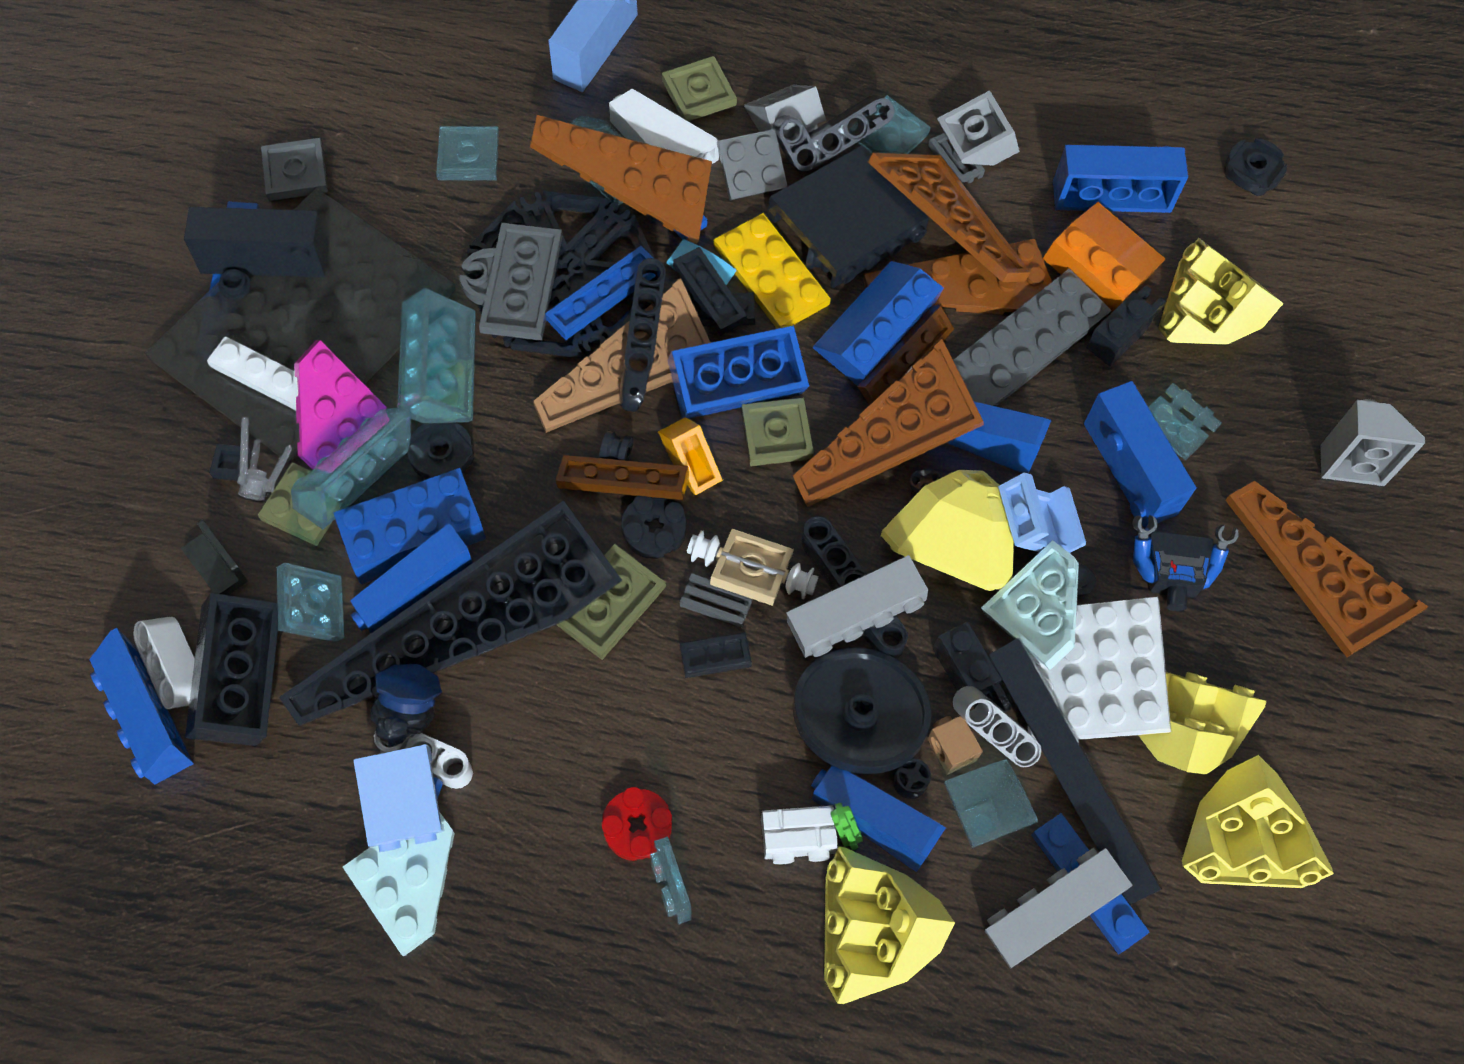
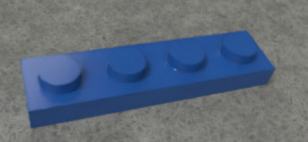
(597, 295)
(1114, 919)

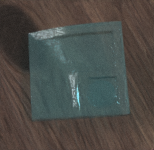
(990, 802)

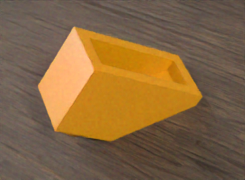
(689, 448)

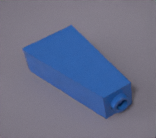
(1005, 437)
(411, 579)
(880, 816)

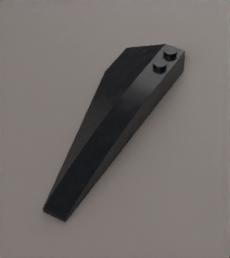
(505, 595)

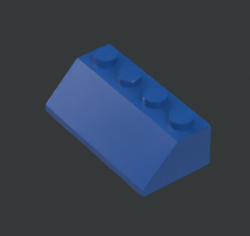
(878, 319)
(136, 706)

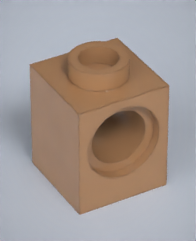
(954, 743)

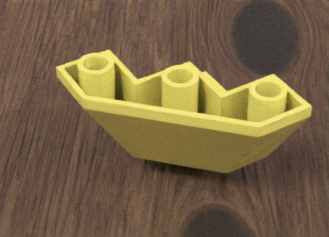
(1214, 300)
(957, 529)
(1204, 722)
(1253, 833)
(877, 926)

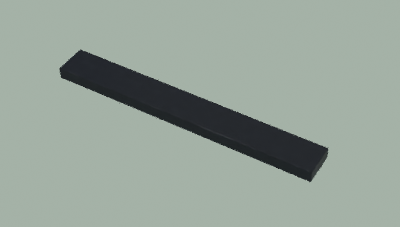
(1073, 767)

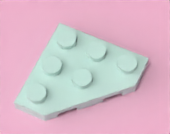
(1040, 605)
(404, 886)

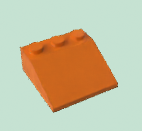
(1104, 255)

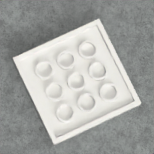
(1114, 673)

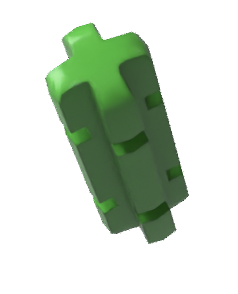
(846, 826)

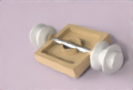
(751, 566)

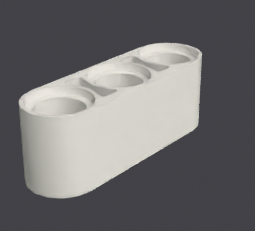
(166, 659)
(442, 758)

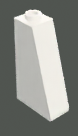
(652, 124)

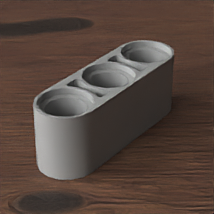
(1006, 736)

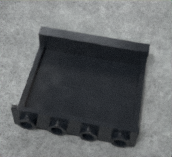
(849, 215)

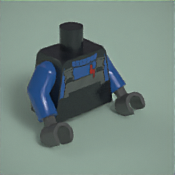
(1177, 562)

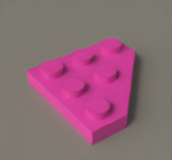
(328, 403)

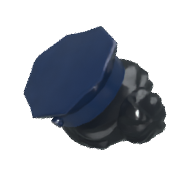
(404, 702)

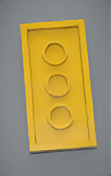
(771, 271)

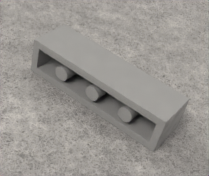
(857, 606)
(1057, 907)

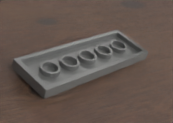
(1030, 339)

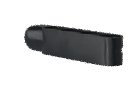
(634, 382)

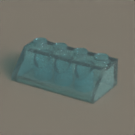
(436, 359)
(353, 466)

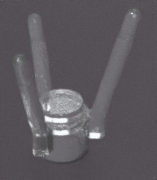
(253, 481)

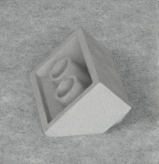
(1369, 444)

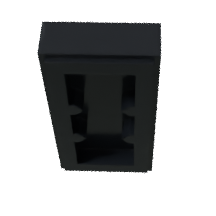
(715, 655)

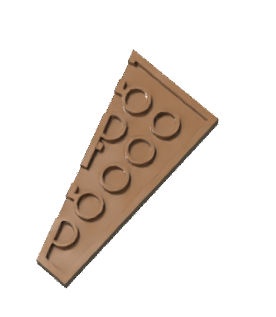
(597, 378)

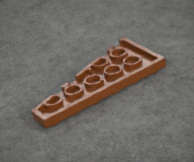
(638, 174)
(943, 197)
(977, 290)
(903, 422)
(1329, 578)

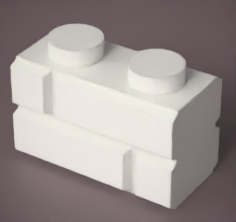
(798, 833)

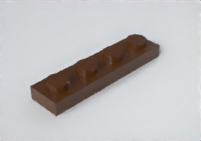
(914, 345)
(622, 477)

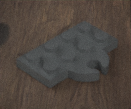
(514, 280)

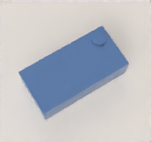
(588, 38)

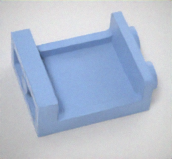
(1041, 516)
(398, 797)

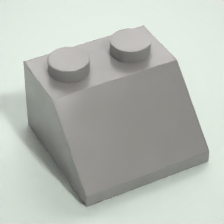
(796, 101)
(980, 131)

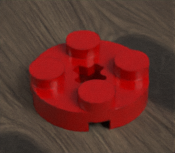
(617, 825)

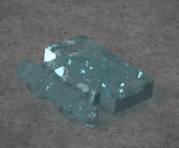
(1181, 432)

